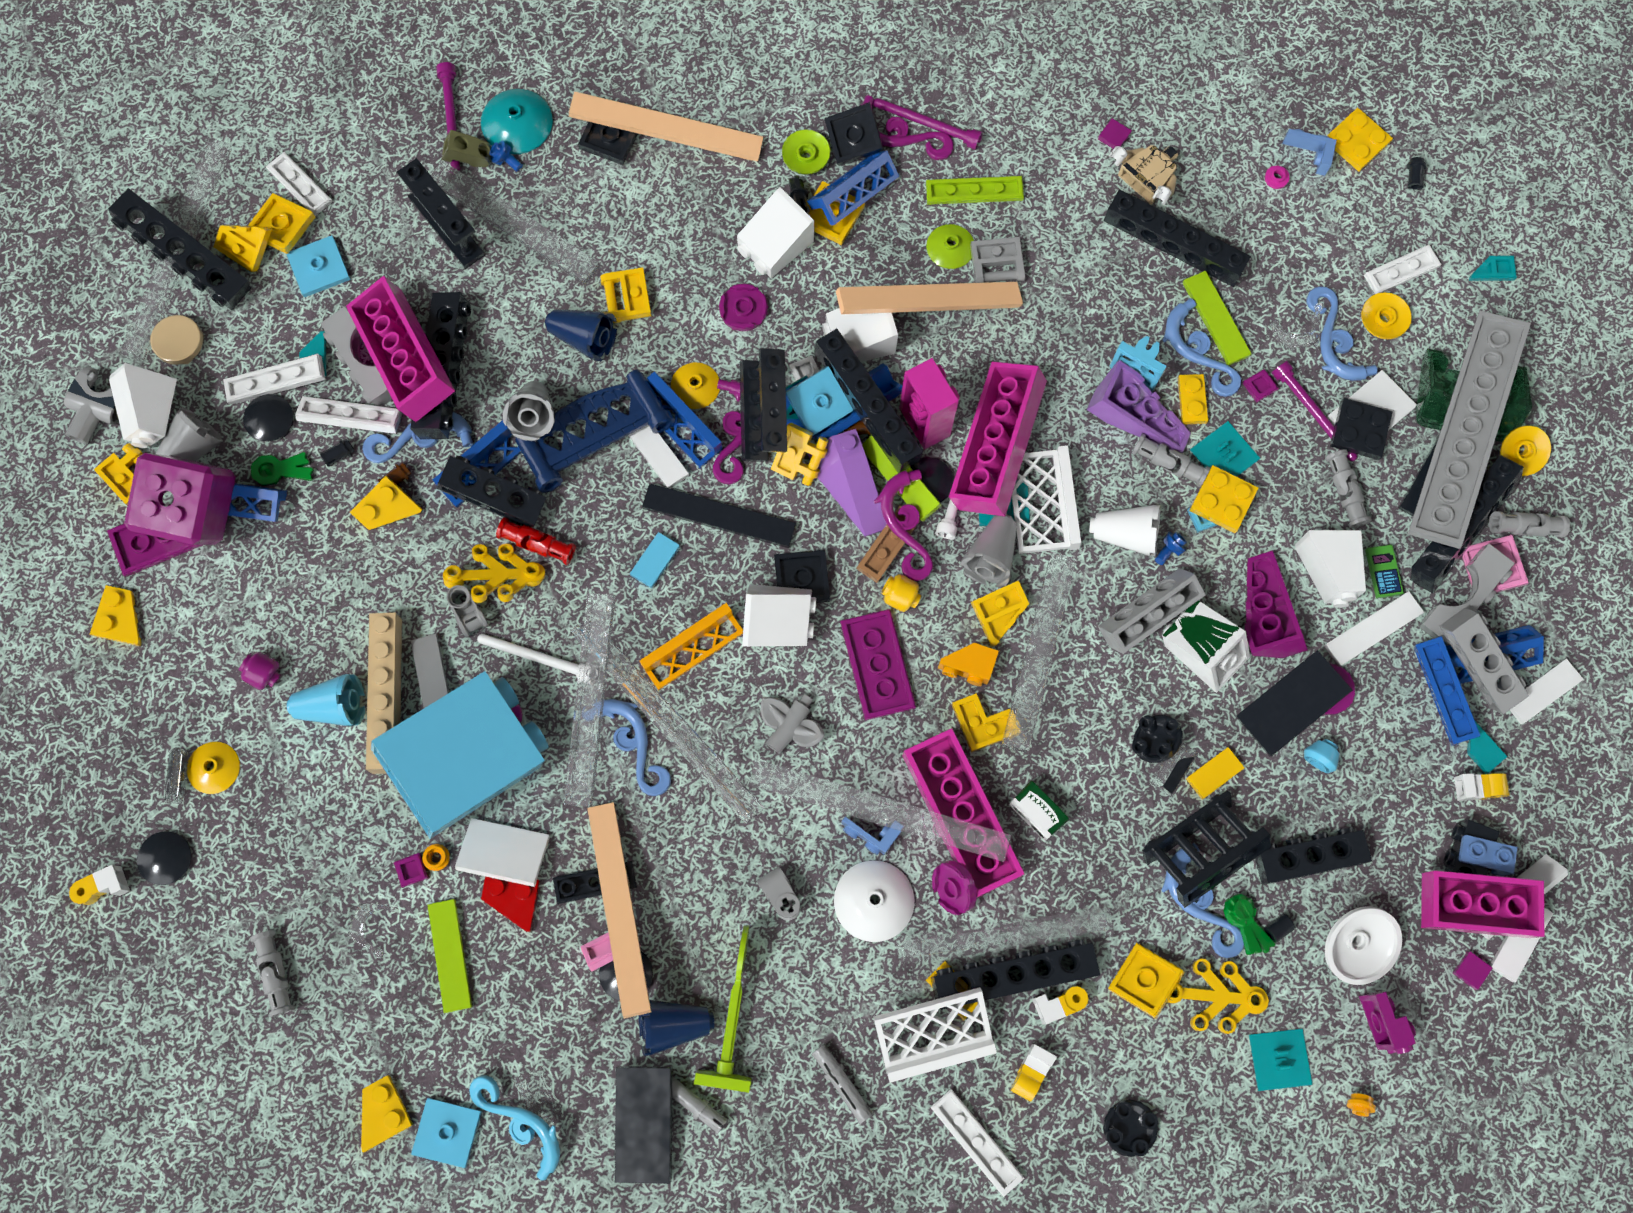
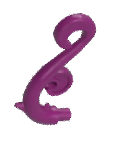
(901, 139)
(730, 427)
(899, 528)

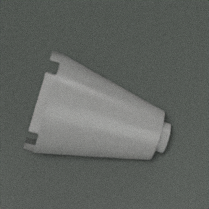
(529, 412)
(188, 437)
(992, 552)

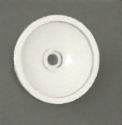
(862, 917)
(1372, 951)

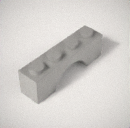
(346, 338)
(1486, 571)

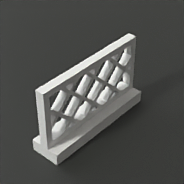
(1066, 503)
(938, 1053)

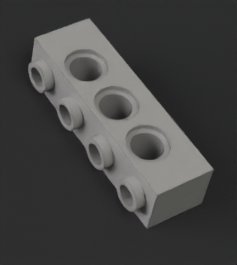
(1151, 610)
(1459, 632)

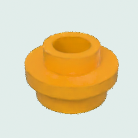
(428, 853)
(1361, 1104)

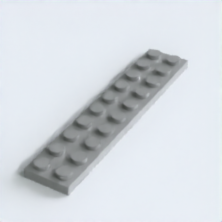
(1469, 429)

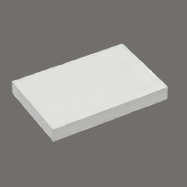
(1384, 394)
(502, 852)

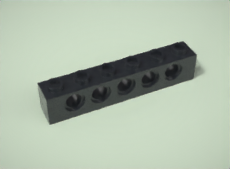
(131, 206)
(1176, 238)
(445, 325)
(868, 401)
(1494, 490)
(1084, 967)

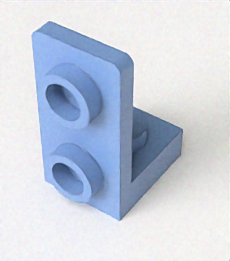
(1320, 144)
(887, 835)
(1488, 854)

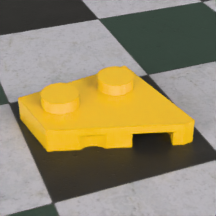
(243, 244)
(384, 505)
(1000, 610)
(382, 1113)

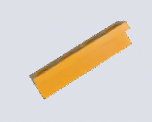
(685, 639)

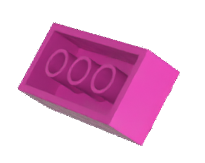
(928, 403)
(1482, 904)

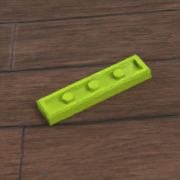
(974, 190)
(1217, 318)
(915, 494)
(449, 956)

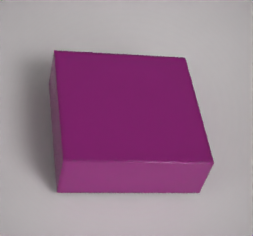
(1114, 134)
(1260, 385)
(410, 870)
(1472, 970)

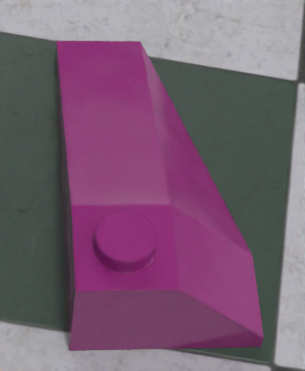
(1270, 617)

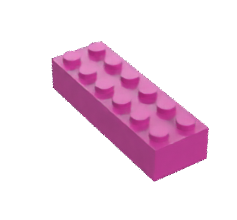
(400, 349)
(998, 438)
(954, 791)

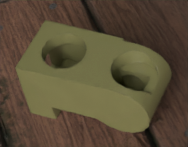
(466, 149)

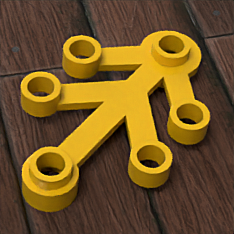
(496, 574)
(1222, 997)

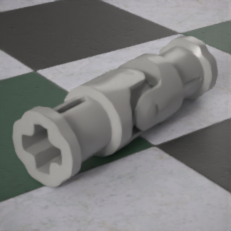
(1162, 456)
(1346, 484)
(1529, 524)
(273, 978)

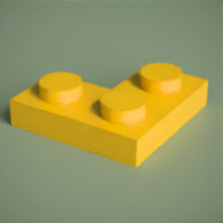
(976, 727)

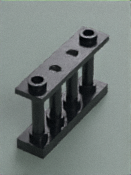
(441, 213)
(763, 405)
(1210, 872)

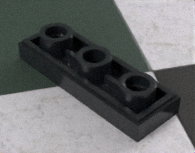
(577, 885)

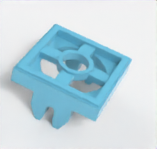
(1141, 360)

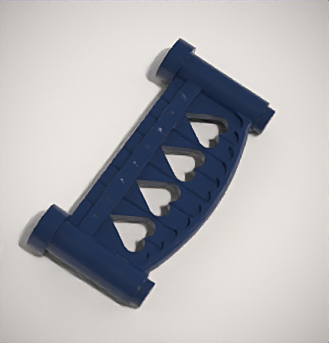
(644, 410)

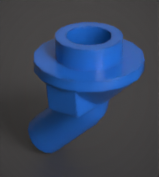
(501, 152)
(1174, 543)

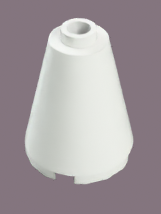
(1129, 528)

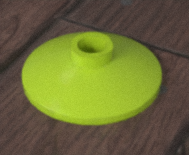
(806, 142)
(945, 254)

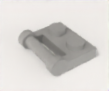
(997, 253)

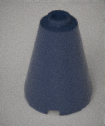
(584, 330)
(673, 1025)

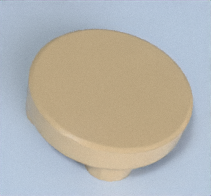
(176, 339)

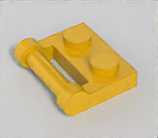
(633, 291)

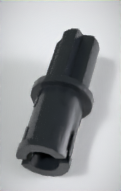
(799, 193)

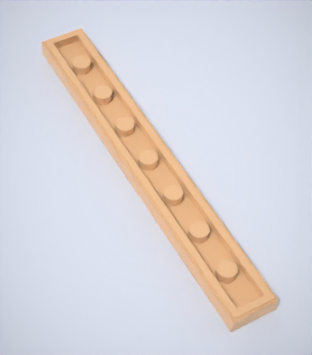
(665, 126)
(928, 297)
(619, 911)

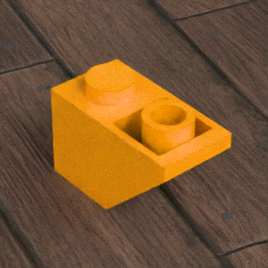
(971, 662)

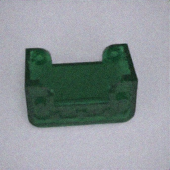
(1437, 387)

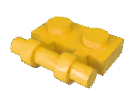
(798, 444)
(117, 472)

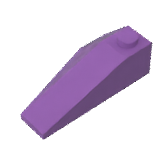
(1131, 406)
(850, 481)

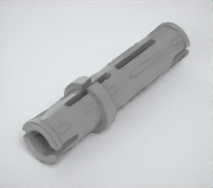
(841, 1082)
(697, 1106)

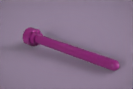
(446, 73)
(969, 137)
(1286, 375)

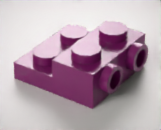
(1388, 1031)

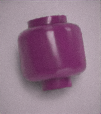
(259, 670)

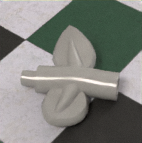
(790, 723)

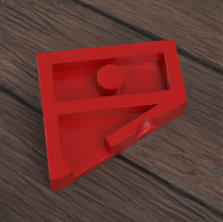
(512, 900)

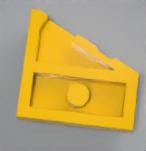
(117, 617)

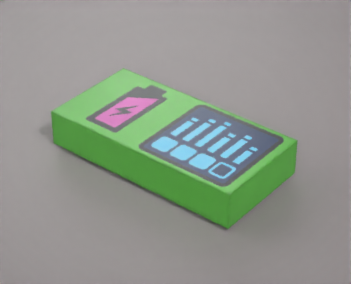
(1384, 571)

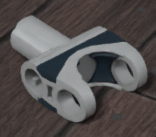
(89, 406)

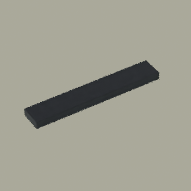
(719, 515)

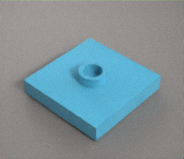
(318, 266)
(819, 401)
(446, 1132)

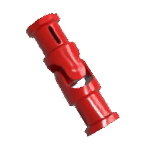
(539, 542)

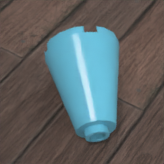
(330, 702)

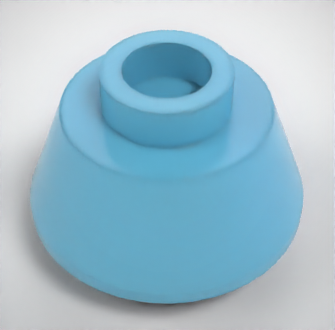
(1323, 755)

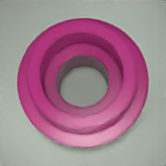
(1272, 181)

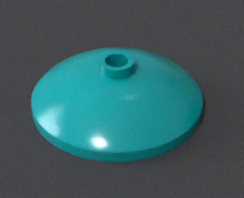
(523, 130)

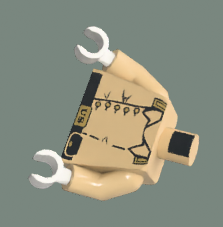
(1148, 171)

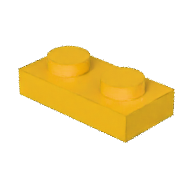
(1192, 399)

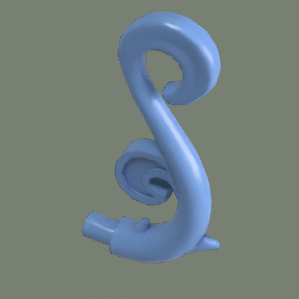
(1344, 339)
(1196, 355)
(460, 426)
(640, 741)
(1197, 910)

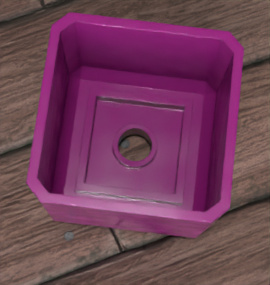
(199, 505)

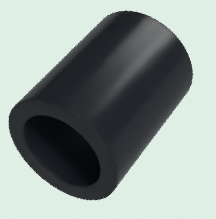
(1279, 928)

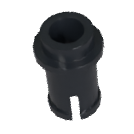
(1416, 173)
(337, 452)

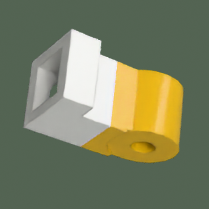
(1481, 786)
(91, 887)
(1071, 1001)
(1032, 1072)

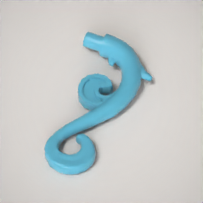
(520, 1116)

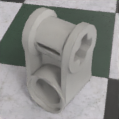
(467, 615)
(777, 890)

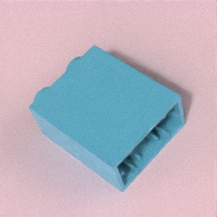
(460, 752)

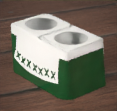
(1039, 810)

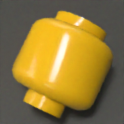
(901, 593)

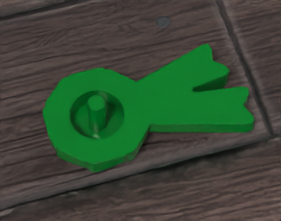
(268, 469)
(1241, 913)

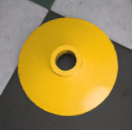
(1391, 307)
(700, 395)
(1536, 448)
(221, 776)

